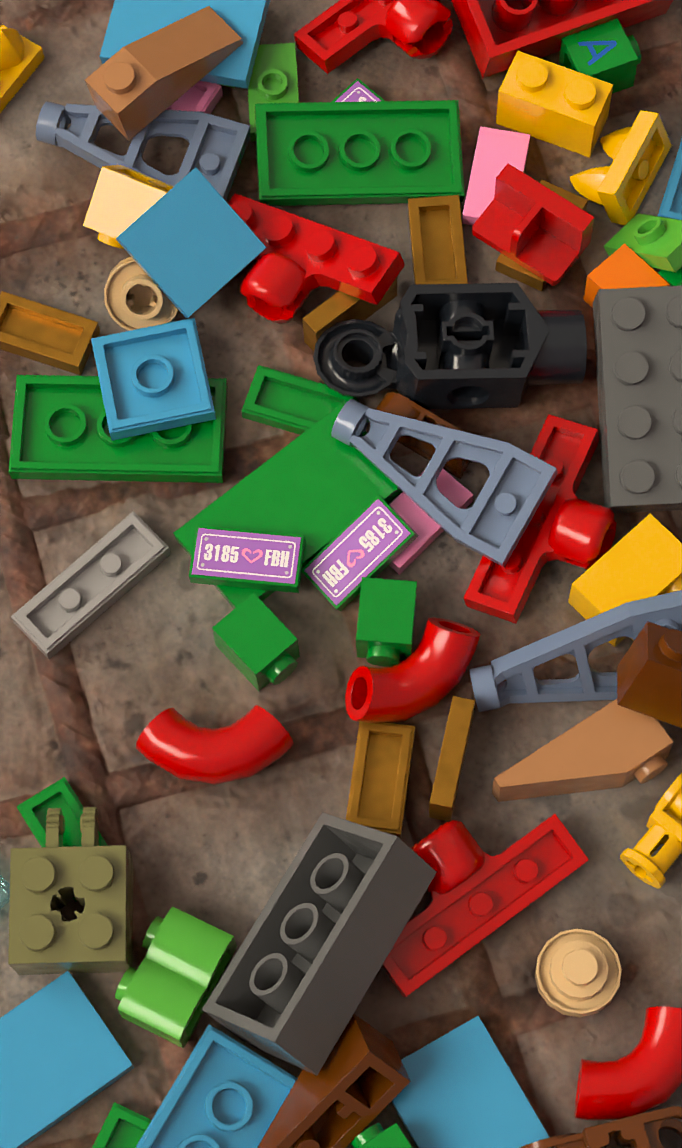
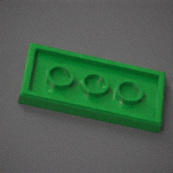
(358, 152)
(65, 436)
(302, 490)

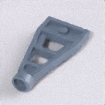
(213, 148)
(502, 507)
(578, 641)

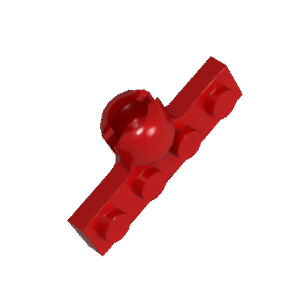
(349, 25)
(308, 256)
(560, 529)
(475, 894)

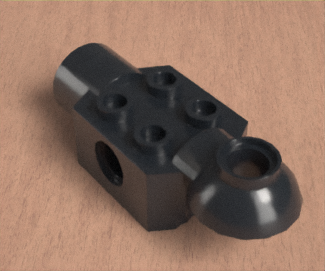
(457, 348)

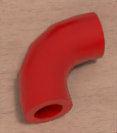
(417, 682)
(216, 753)
(638, 1079)

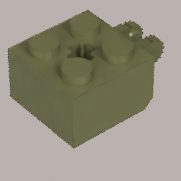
(49, 879)

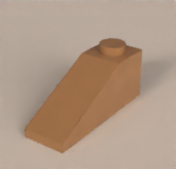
(159, 69)
(591, 756)

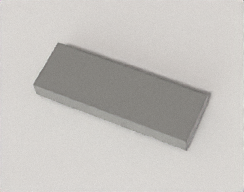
(91, 585)

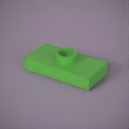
(273, 78)
(652, 239)

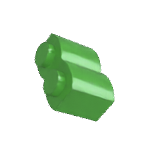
(175, 976)

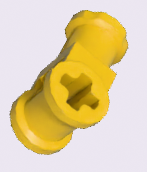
(665, 829)

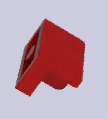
(534, 226)

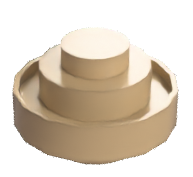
(135, 299)
(578, 972)

